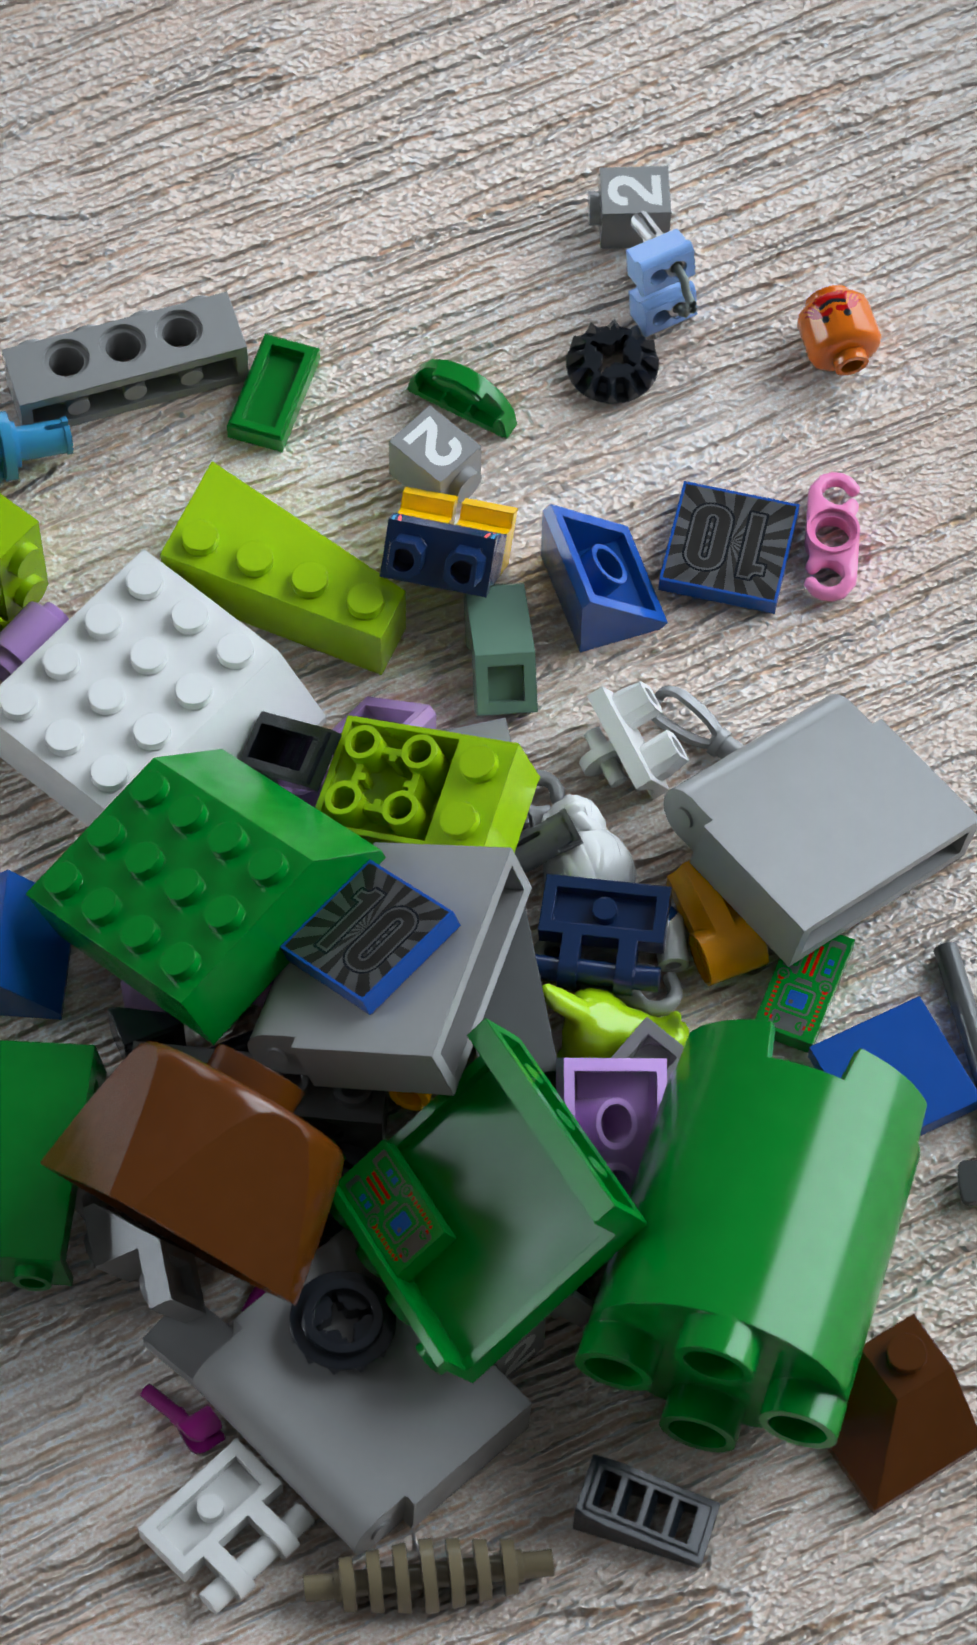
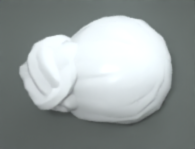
(601, 853)

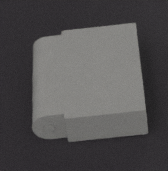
(818, 825)
(422, 1028)
(353, 1441)

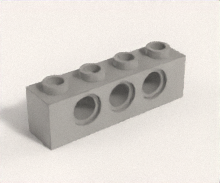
(154, 375)

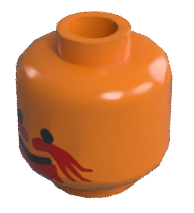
(838, 330)

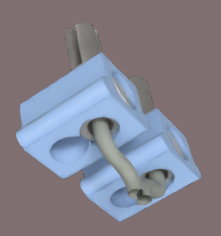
(661, 275)

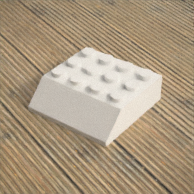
(136, 679)

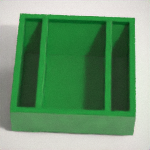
(198, 884)

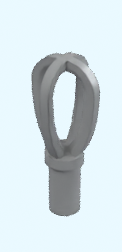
(721, 741)

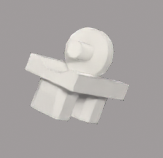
(645, 763)

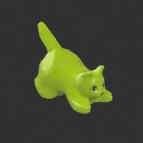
(601, 1022)

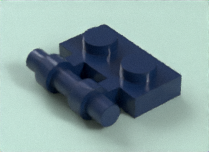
(603, 916)

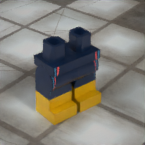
(433, 552)

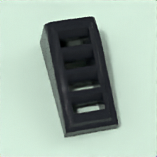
(290, 751)
(631, 1481)

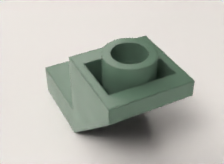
(501, 650)

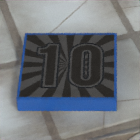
(729, 547)
(370, 936)

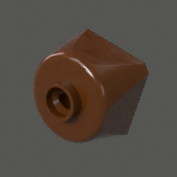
(208, 1161)

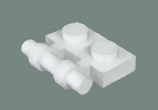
(211, 1512)

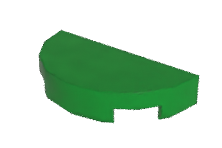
(464, 394)

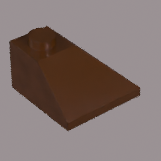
(902, 1417)

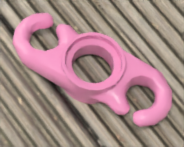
(841, 558)

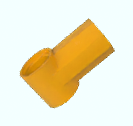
(718, 935)

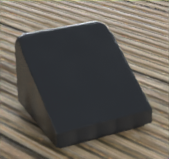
(143, 1026)

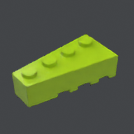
(284, 574)

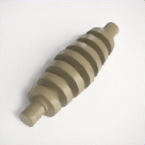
(455, 1572)

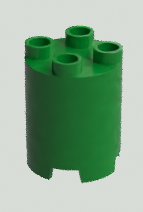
(762, 1240)

